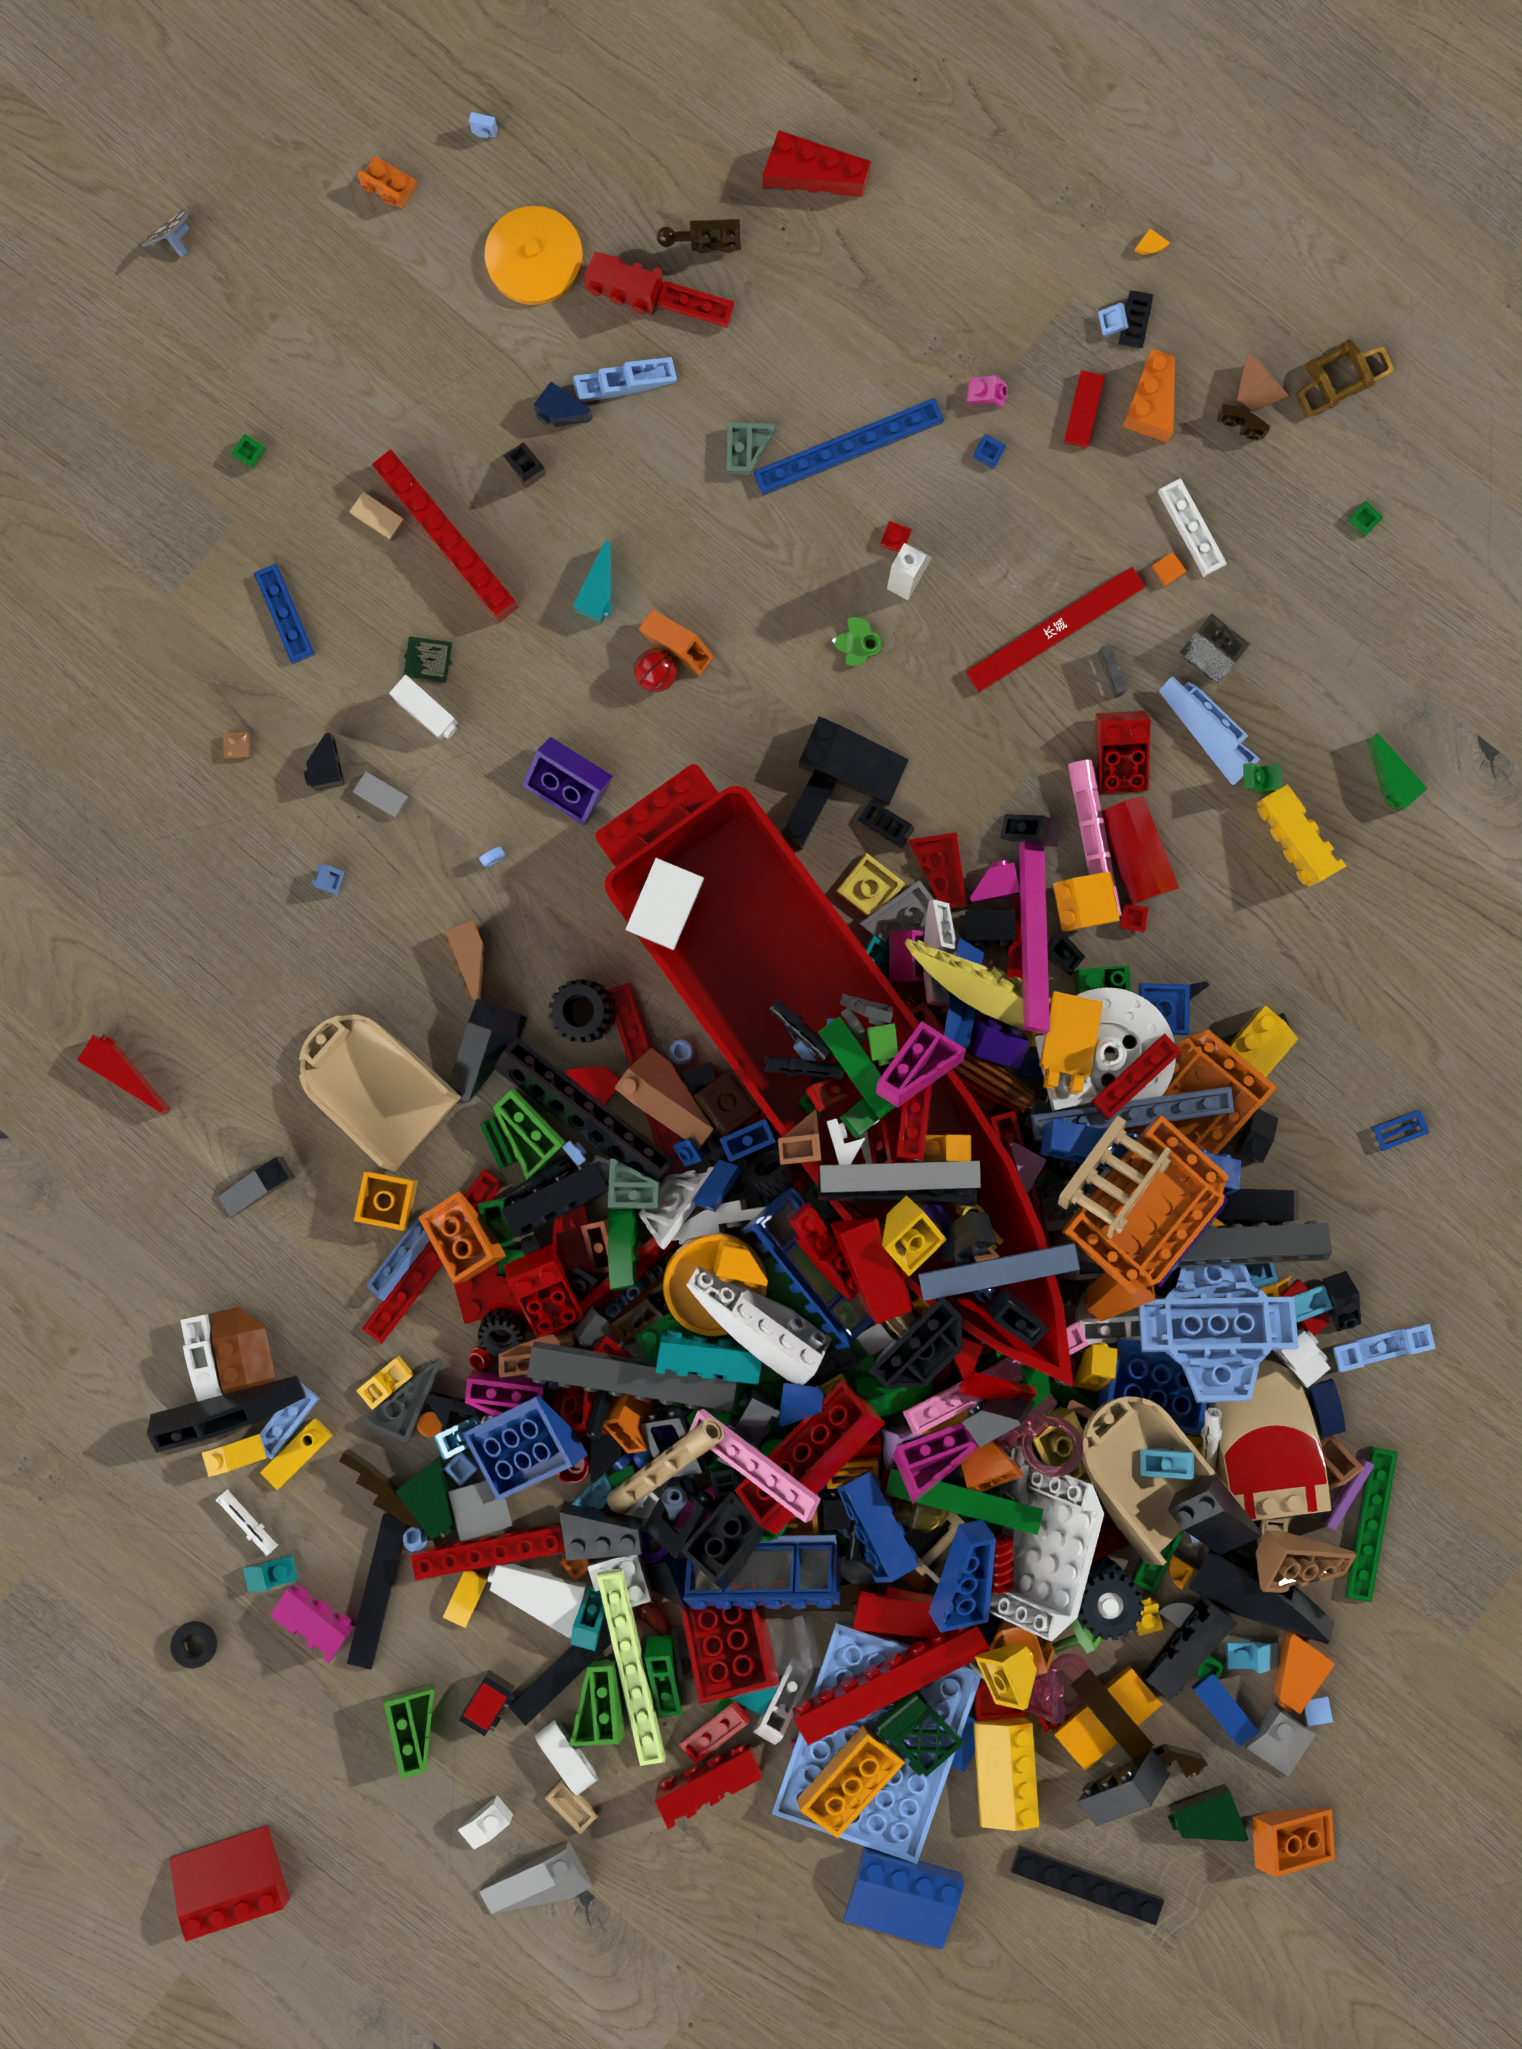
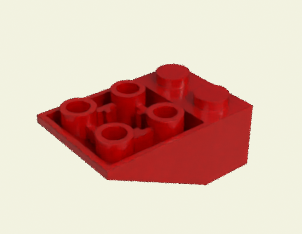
(1122, 751)
(543, 1291)

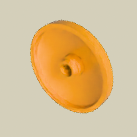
(533, 255)
(680, 1300)

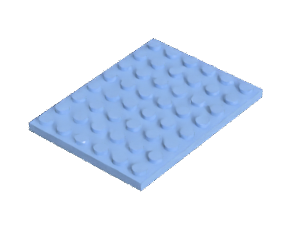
(904, 1808)

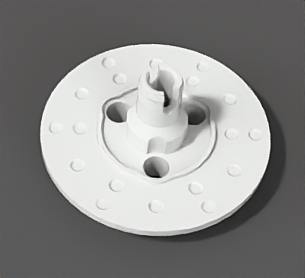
(1124, 1015)

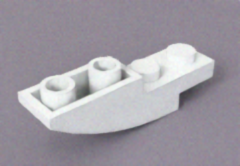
(714, 1222)
(201, 1357)

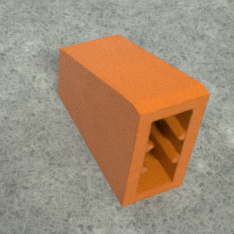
(676, 640)
(1109, 1298)
(624, 1419)
(989, 1468)
(1299, 1672)

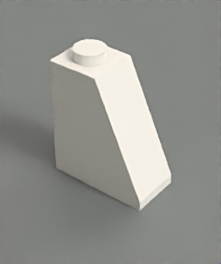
(424, 708)

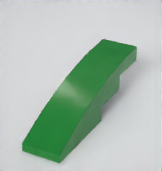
(855, 1064)
(623, 1247)

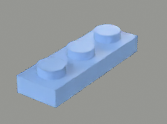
(286, 1422)

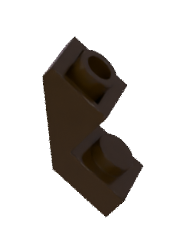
(1189, 1761)

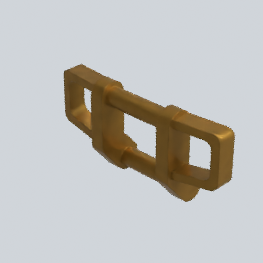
(1332, 398)

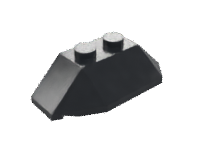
(921, 1348)

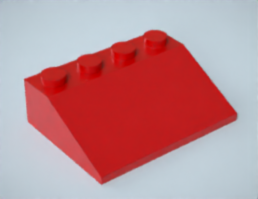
(729, 1651)
(227, 1883)

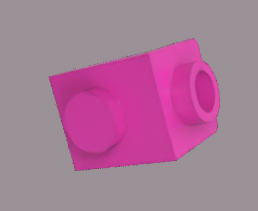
(987, 390)

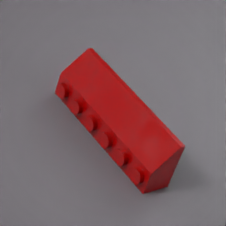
(815, 1451)

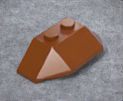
(241, 1350)

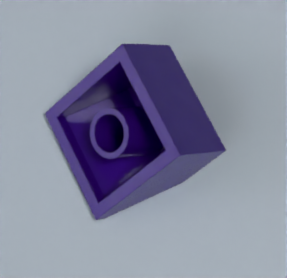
(999, 1044)

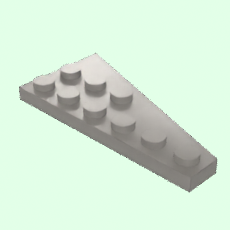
(902, 913)

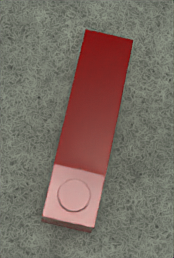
(114, 1065)

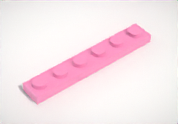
(763, 1471)

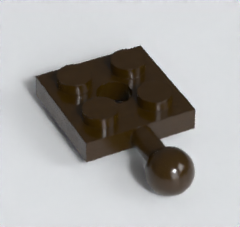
(705, 235)

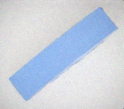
(624, 380)

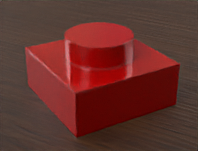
(895, 536)
(1133, 918)

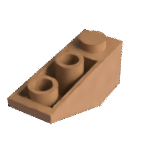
(470, 954)

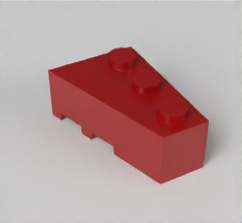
(624, 283)

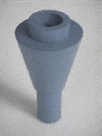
(674, 1500)

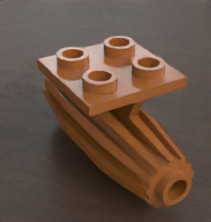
(994, 1084)

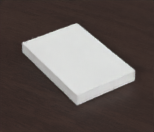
(664, 904)

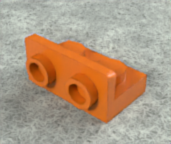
(387, 182)

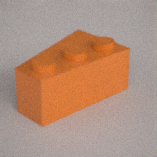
(1153, 400)

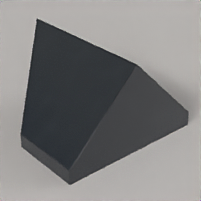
(668, 1578)

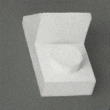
(844, 1152)

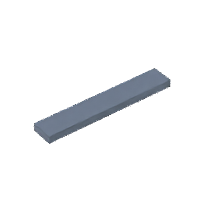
(998, 1271)

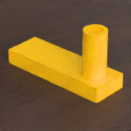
(296, 1453)

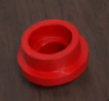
(480, 1359)

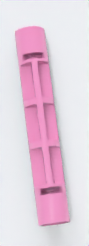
(1091, 820)

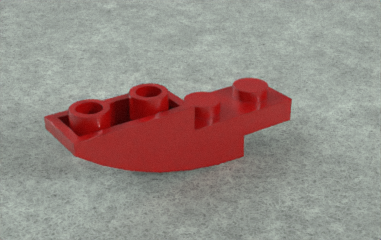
(822, 1250)

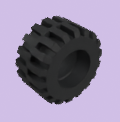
(563, 1005)

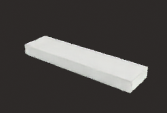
(1192, 527)

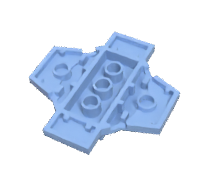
(1218, 1330)

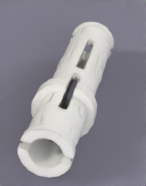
(1211, 1435)
(266, 1544)

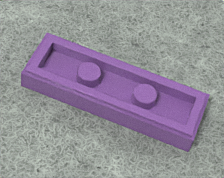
(1346, 1496)

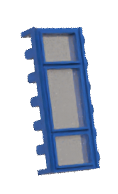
(777, 1236)
(778, 1573)

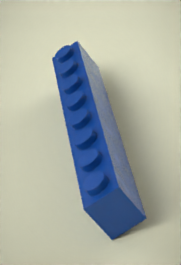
(1076, 1141)

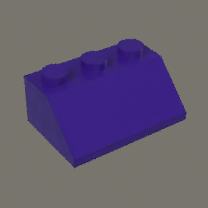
(566, 780)

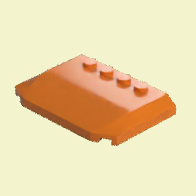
(1210, 1064)
(1164, 1217)

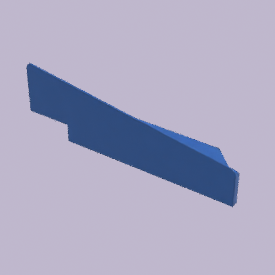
(961, 1015)

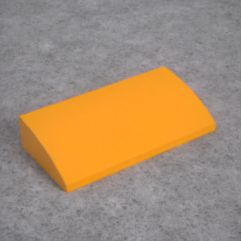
(1087, 1737)
(849, 1781)

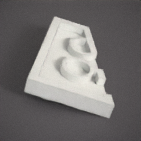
(1059, 1096)

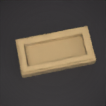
(377, 516)
(571, 1807)

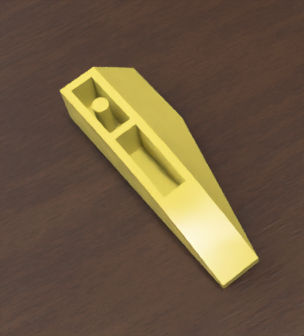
(974, 983)

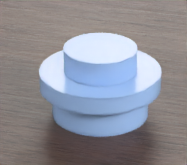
(681, 1051)
(415, 1539)

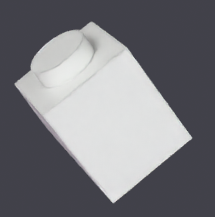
(486, 1823)

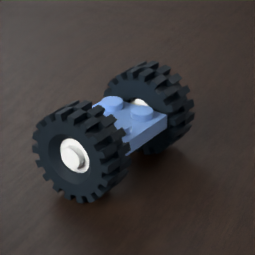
(1110, 1601)

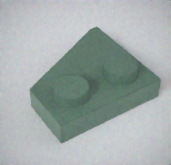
(746, 445)
(631, 1189)

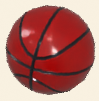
(655, 670)

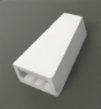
(907, 570)
(540, 1594)

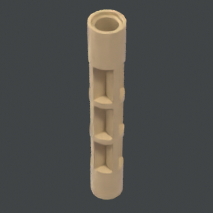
(665, 1465)

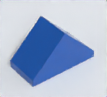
(799, 1403)

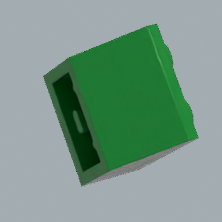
(1102, 977)

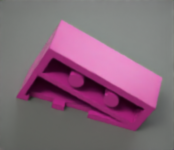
(932, 1458)
(313, 1621)

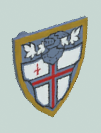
(173, 231)

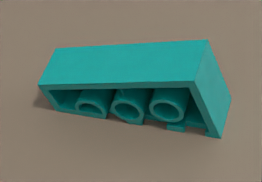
(706, 1357)

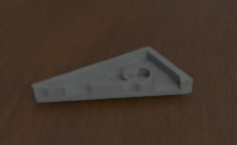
(400, 1413)

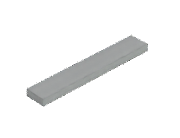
(900, 1176)

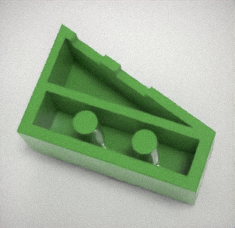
(530, 1133)
(601, 1706)
(409, 1726)

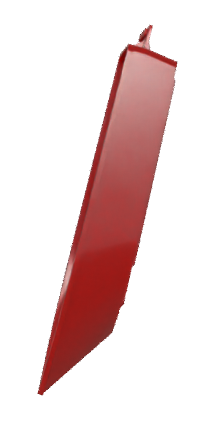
(773, 935)

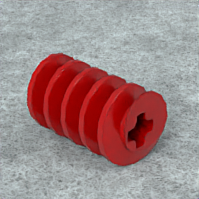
(1003, 1565)

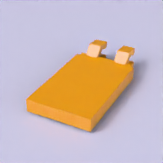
(1071, 1040)

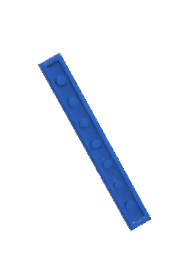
(848, 446)

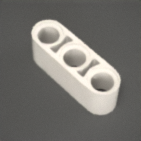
(566, 1759)

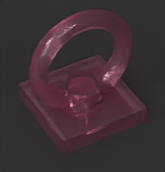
(1033, 1426)
(1048, 1690)

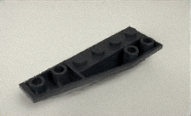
(220, 1416)
(1234, 1585)

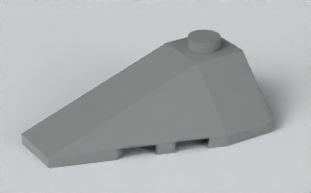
(541, 1881)

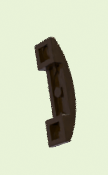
(1111, 1714)

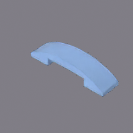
(1383, 1346)

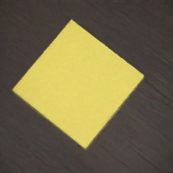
(869, 886)

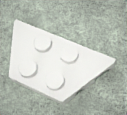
(675, 1205)

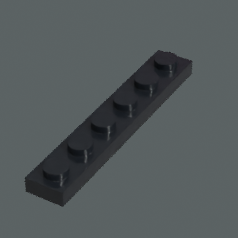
(953, 1196)
(1087, 1885)

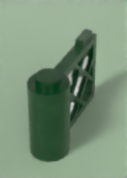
(903, 1719)

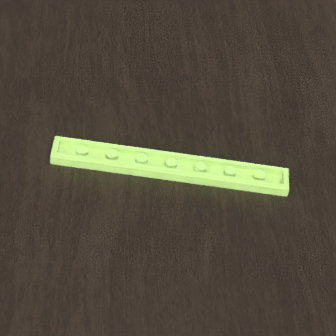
(631, 1666)

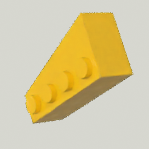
(1298, 836)

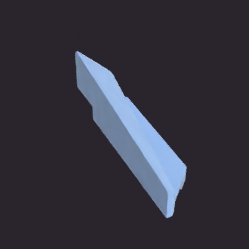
(1210, 727)

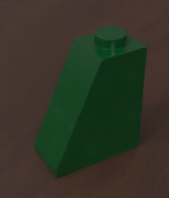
(428, 1499)
(1208, 1816)

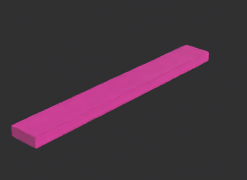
(1034, 938)

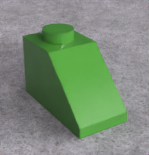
(882, 1044)

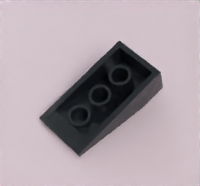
(852, 761)

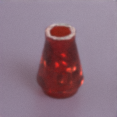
(653, 1616)

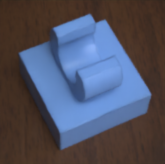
(328, 879)

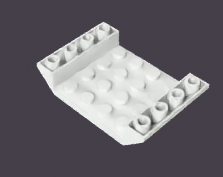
(1056, 1562)

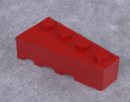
(814, 167)
(707, 1783)

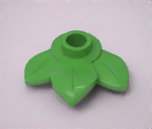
(854, 642)

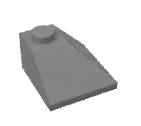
(1280, 1740)

